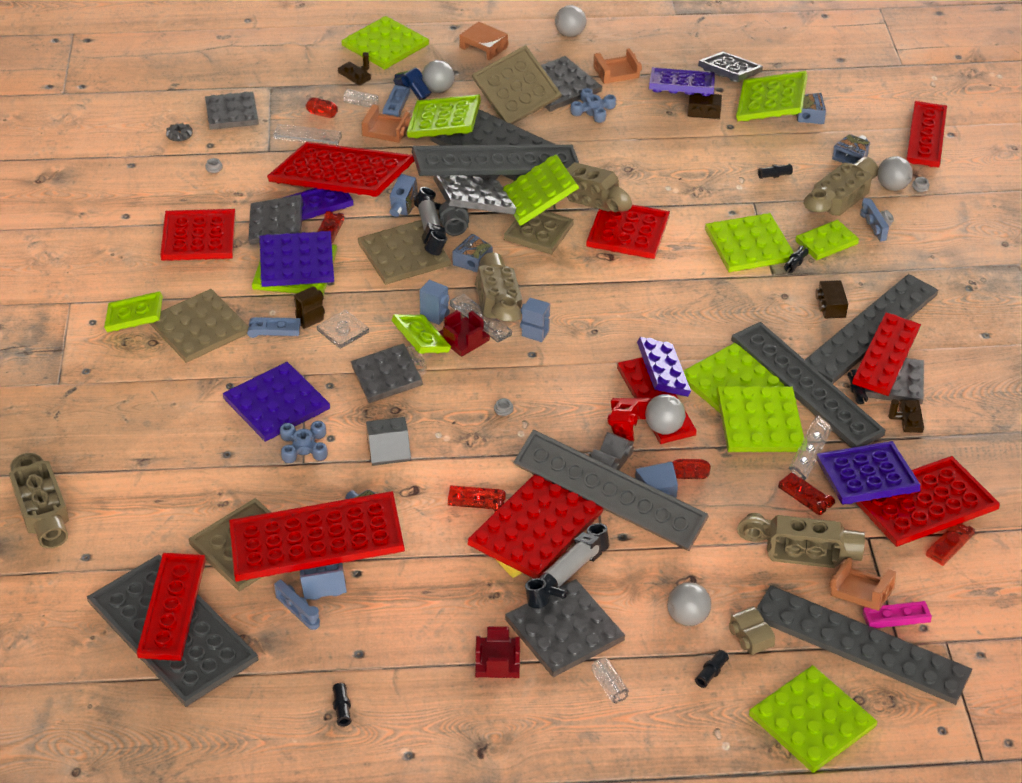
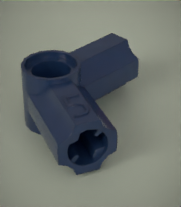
(414, 80)

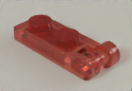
(329, 225)
(806, 493)
(476, 497)
(950, 543)

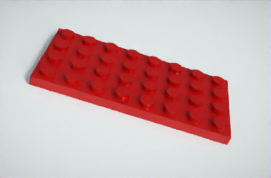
(341, 168)
(315, 536)

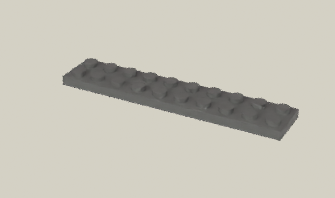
(487, 159)
(852, 341)
(809, 386)
(612, 490)
(864, 645)

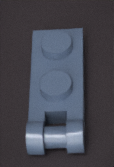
(396, 100)
(874, 219)
(274, 326)
(297, 605)

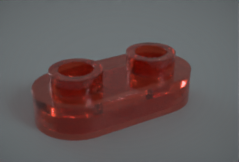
(321, 107)
(691, 468)

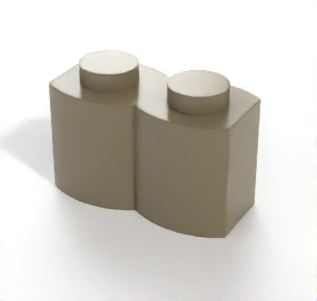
(752, 631)

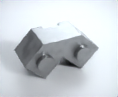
(614, 451)

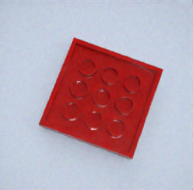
(629, 232)
(198, 234)

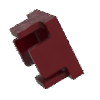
(464, 333)
(497, 654)

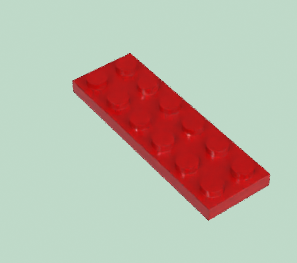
(926, 134)
(886, 354)
(640, 385)
(171, 607)

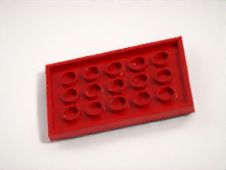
(945, 499)
(535, 526)

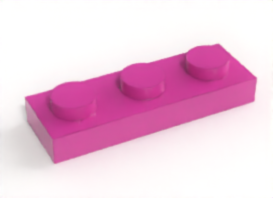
(897, 615)

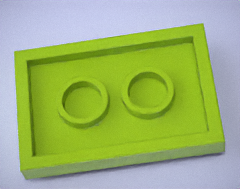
(827, 239)
(133, 311)
(421, 333)

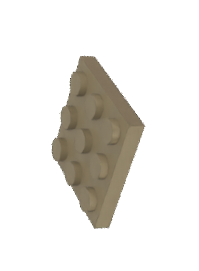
(541, 232)

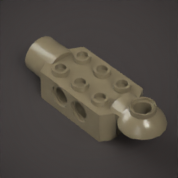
(842, 187)
(598, 189)
(498, 289)
(39, 499)
(803, 539)

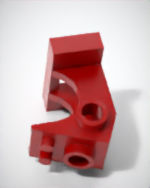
(624, 419)

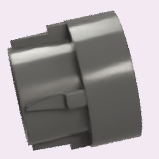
(453, 219)

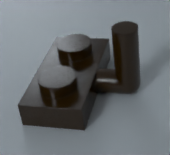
(354, 73)
(909, 413)

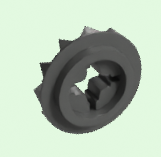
(173, 134)

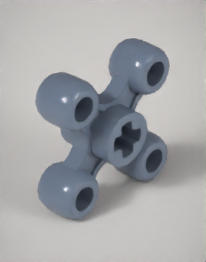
(593, 105)
(303, 442)

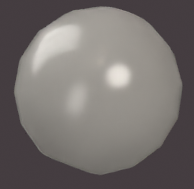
(570, 21)
(438, 76)
(895, 173)
(665, 414)
(689, 604)

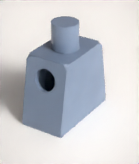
(660, 477)

